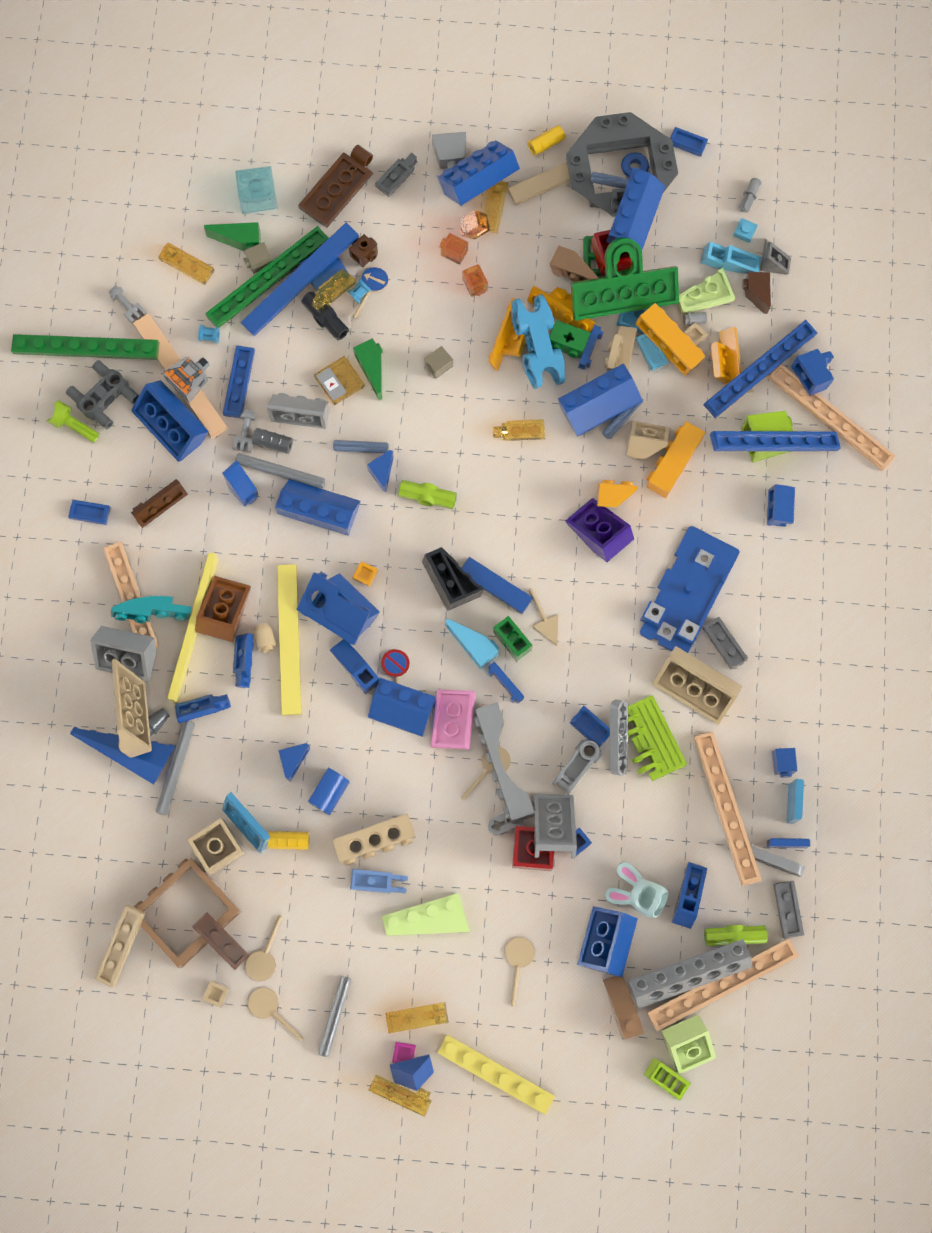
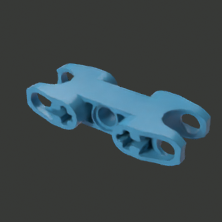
(535, 329)

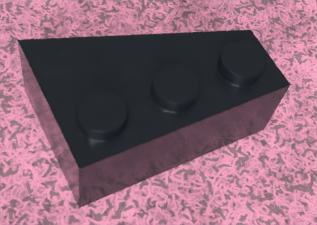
(450, 580)

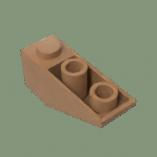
(570, 265)

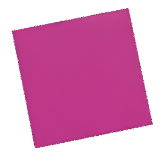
(403, 1052)

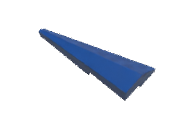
(145, 765)

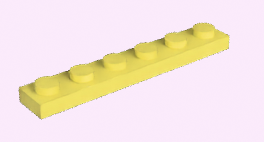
(496, 1074)

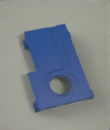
(337, 613)

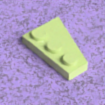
(711, 292)

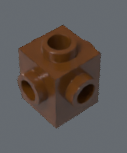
(363, 250)

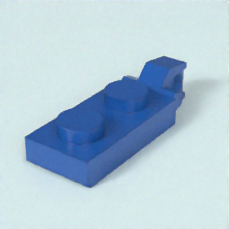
(243, 659)
(201, 707)

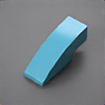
(730, 258)

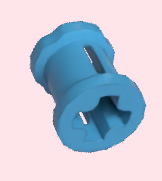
(359, 290)
(209, 334)

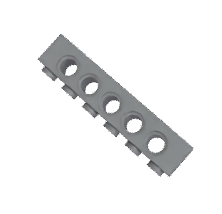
(691, 973)

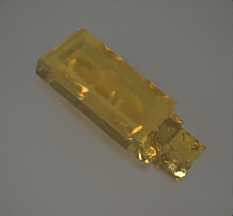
(333, 289)
(520, 430)

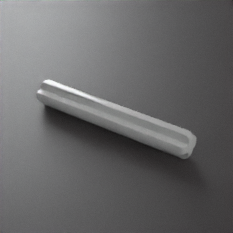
(334, 1016)

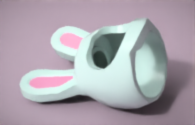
(646, 895)

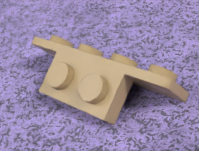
(621, 348)

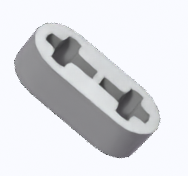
(505, 828)

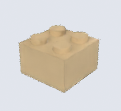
(216, 846)

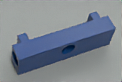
(585, 359)
(495, 670)

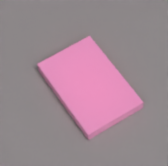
(453, 719)

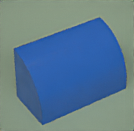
(329, 791)

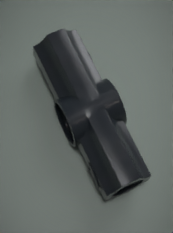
(326, 317)

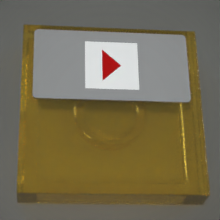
(339, 380)

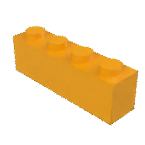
(670, 339)
(675, 460)

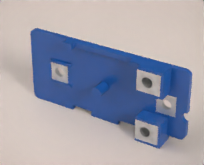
(688, 590)

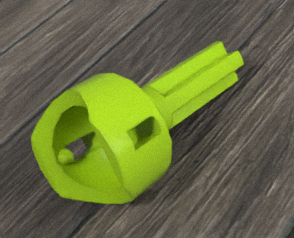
(62, 416)

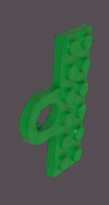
(626, 291)

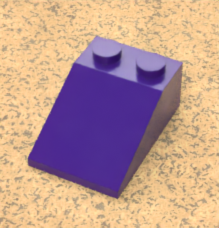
(600, 529)

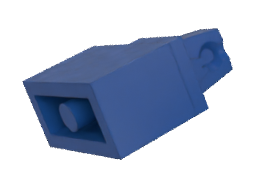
(813, 371)

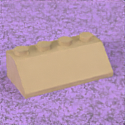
(697, 685)

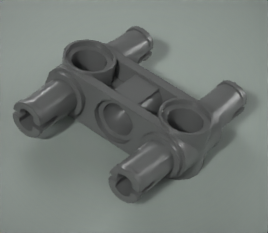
(102, 394)

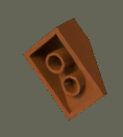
(222, 609)

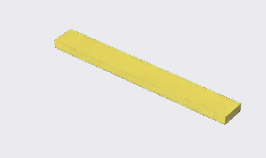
(190, 635)
(289, 640)

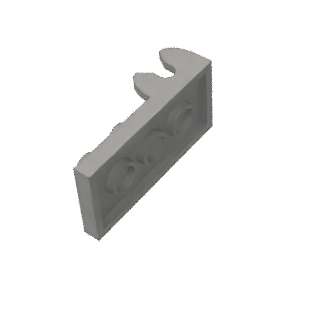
(554, 823)

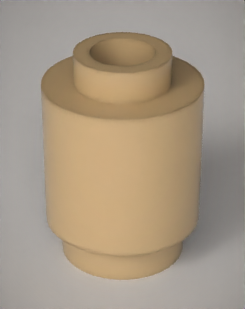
(264, 638)

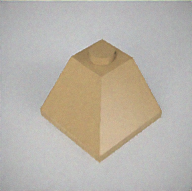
(646, 439)

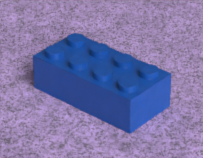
(478, 172)

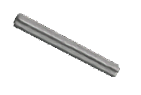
(281, 471)
(175, 767)

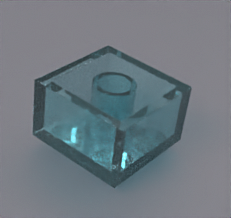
(256, 189)

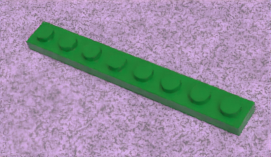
(266, 277)
(85, 346)

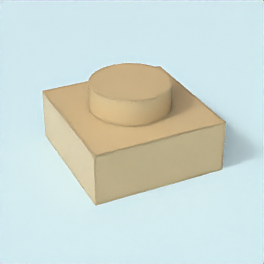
(696, 334)
(215, 994)

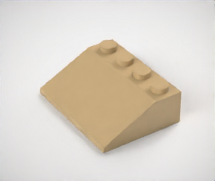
(131, 711)

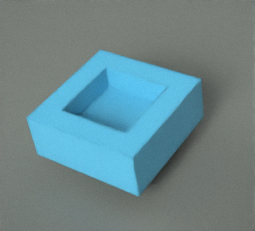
(745, 230)

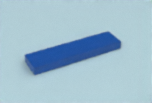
(238, 381)
(497, 586)

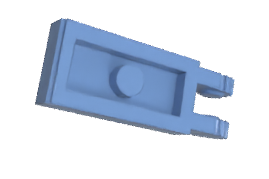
(376, 881)

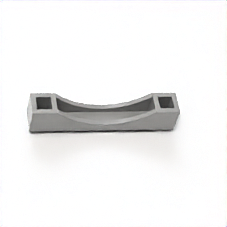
(516, 800)

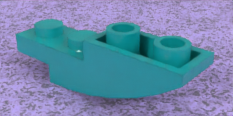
(143, 607)

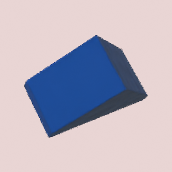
(381, 469)
(292, 759)
(412, 1072)

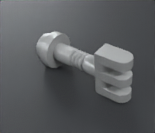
(116, 293)
(248, 416)

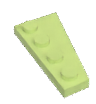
(433, 917)

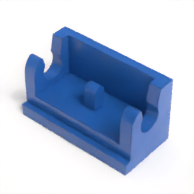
(780, 505)
(590, 726)

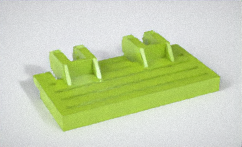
(653, 738)

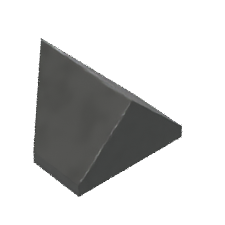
(774, 259)

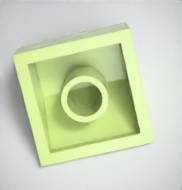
(688, 1044)

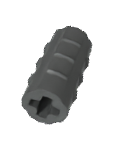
(272, 440)

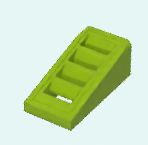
(655, 1072)

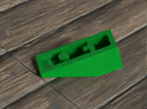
(237, 235)
(370, 360)

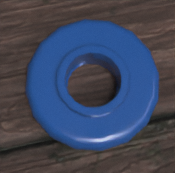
(634, 158)

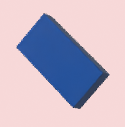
(688, 141)
(89, 512)
(788, 843)

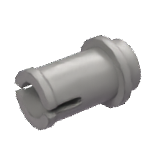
(698, 318)

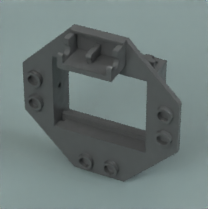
(614, 134)

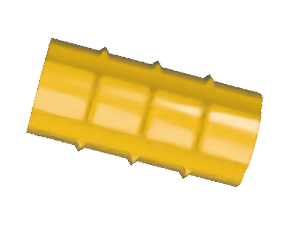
(546, 140)
(288, 840)

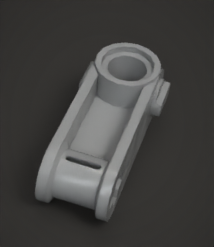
(577, 766)

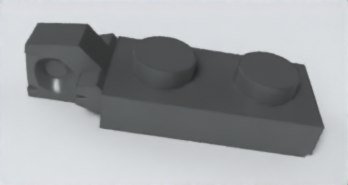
(396, 175)

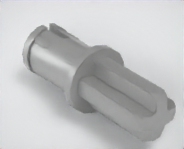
(750, 195)

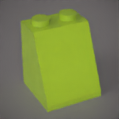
(767, 422)

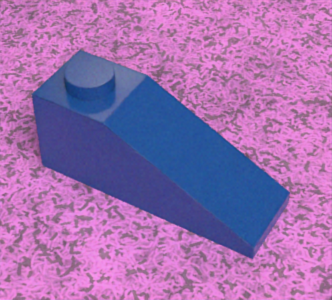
(240, 484)
(689, 895)

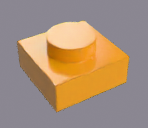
(365, 574)

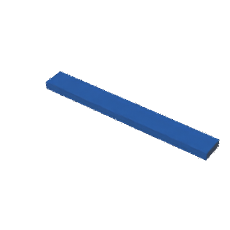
(300, 279)
(760, 369)
(774, 441)

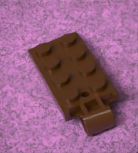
(338, 186)

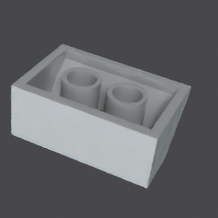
(298, 410)
(130, 649)

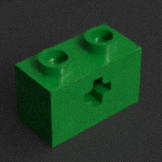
(578, 339)
(512, 638)

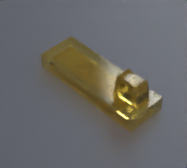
(495, 204)
(186, 263)
(417, 1017)
(416, 1102)

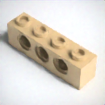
(343, 843)

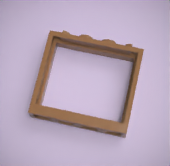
(169, 880)

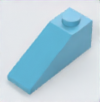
(475, 644)

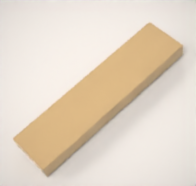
(539, 184)
(120, 945)

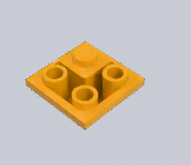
(614, 494)

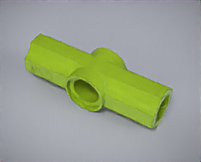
(427, 494)
(734, 933)

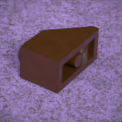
(758, 290)

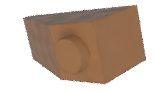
(623, 1007)

